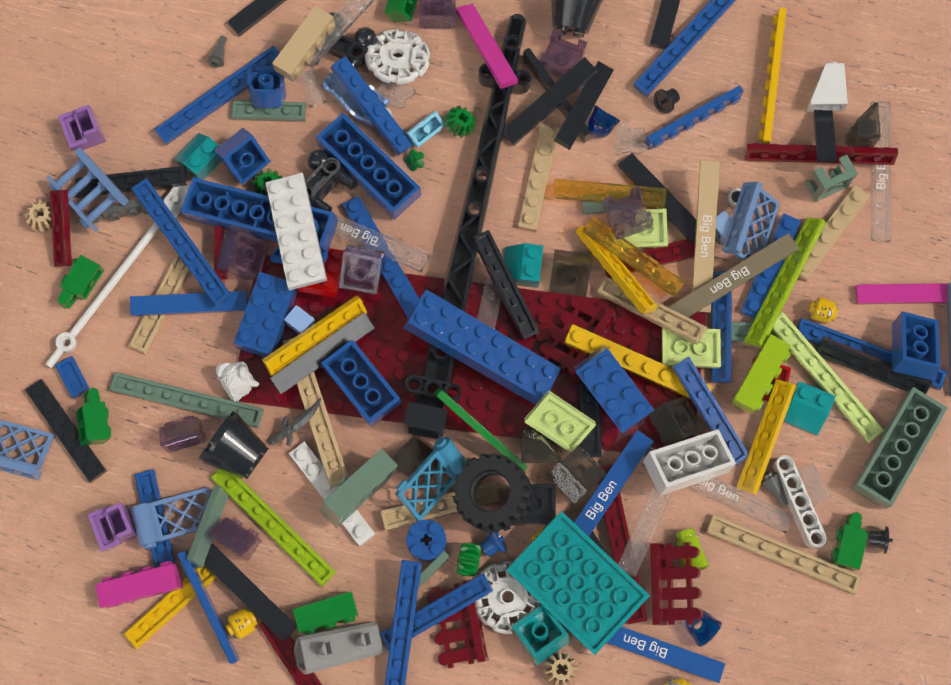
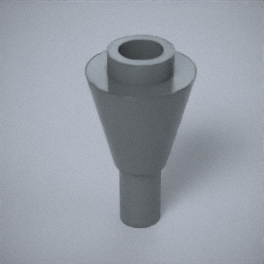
(216, 57)
(773, 485)

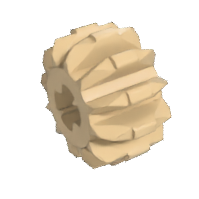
(34, 218)
(561, 662)

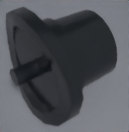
(665, 100)
(880, 539)

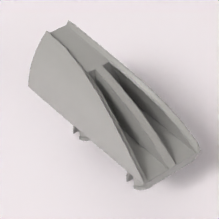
(337, 647)

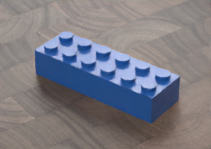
(369, 166)

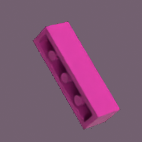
(138, 586)

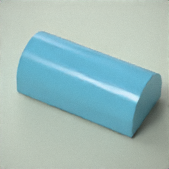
(425, 129)

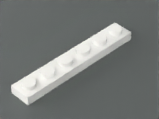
(316, 474)

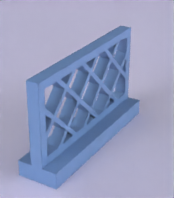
(742, 221)
(16, 466)

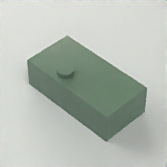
(358, 488)

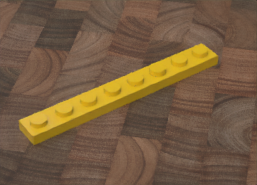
(772, 70)
(628, 359)

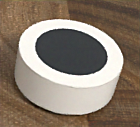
(733, 197)

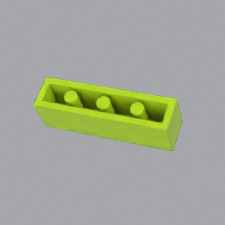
(761, 374)

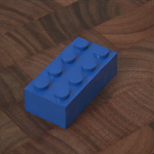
(265, 315)
(361, 383)
(613, 388)

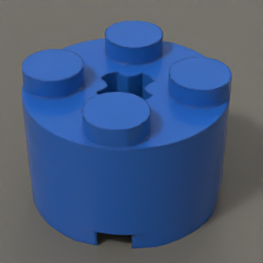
(266, 87)
(418, 532)

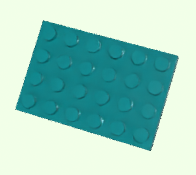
(577, 582)

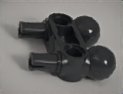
(347, 47)
(324, 179)

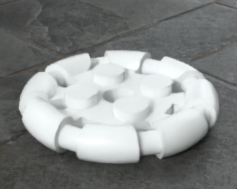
(402, 64)
(496, 603)

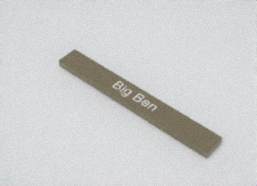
(735, 276)

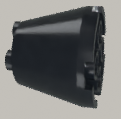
(574, 15)
(234, 448)

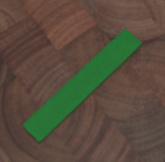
(478, 427)

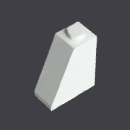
(830, 89)

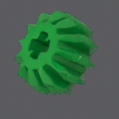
(460, 121)
(261, 180)
(468, 559)

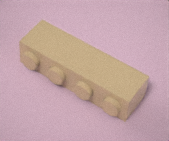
(304, 44)

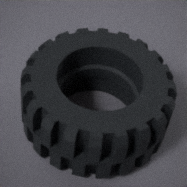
(471, 477)

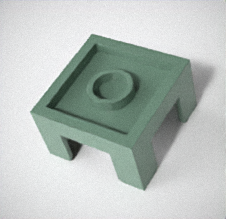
(829, 186)

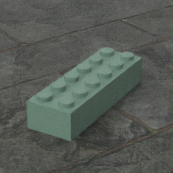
(899, 448)

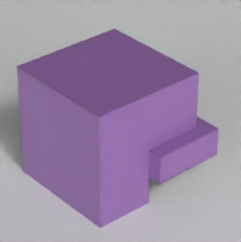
(82, 128)
(112, 526)

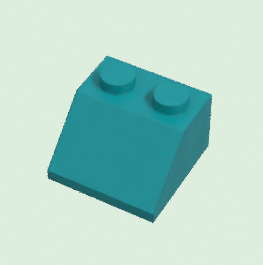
(199, 156)
(524, 263)
(809, 408)
(540, 634)

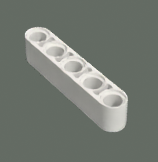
(799, 512)

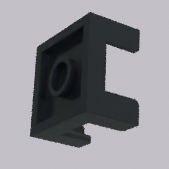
(542, 506)

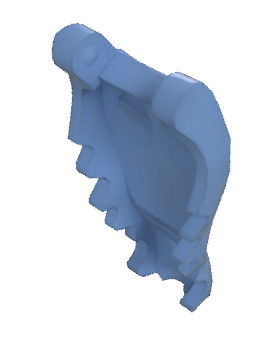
(336, 88)

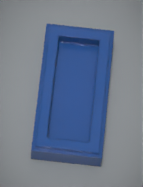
(72, 377)

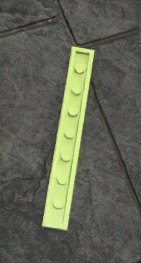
(827, 378)

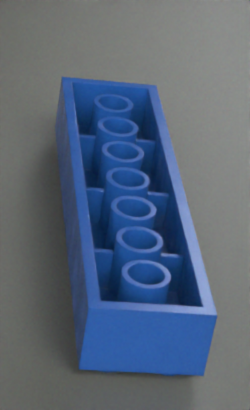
(245, 211)
(481, 347)

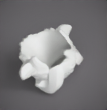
(235, 379)

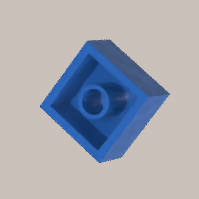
(242, 156)

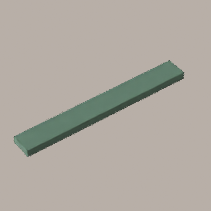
(184, 399)

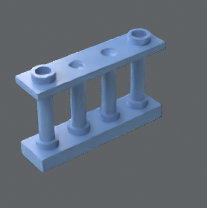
(103, 185)

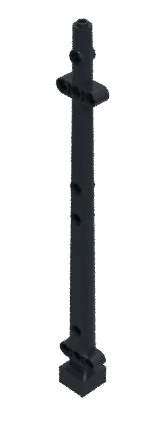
(428, 413)

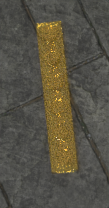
(596, 191)
(633, 256)

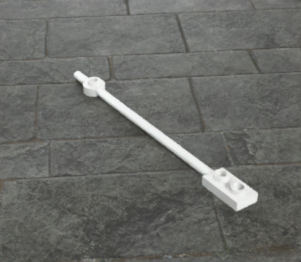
(174, 202)

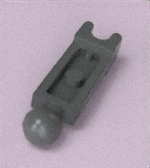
(117, 210)

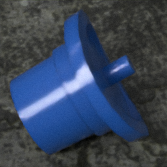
(493, 544)

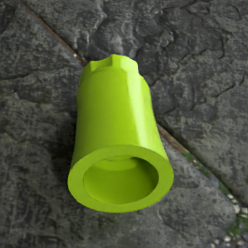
(690, 536)

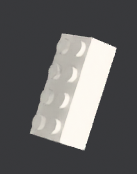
(689, 462)

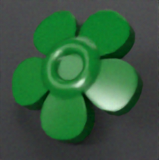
(415, 159)

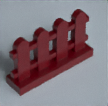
(597, 314)
(665, 596)
(464, 634)

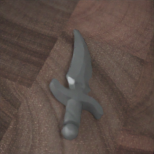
(299, 421)

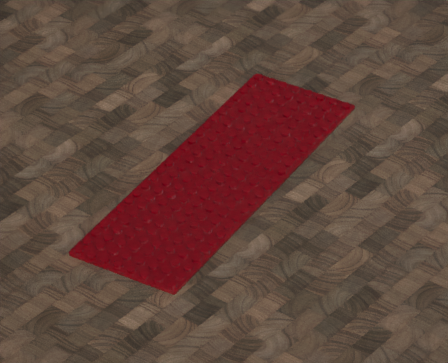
(500, 411)

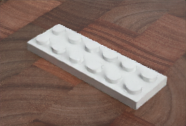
(296, 231)

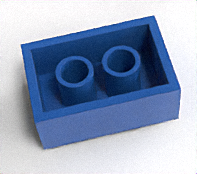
(915, 345)

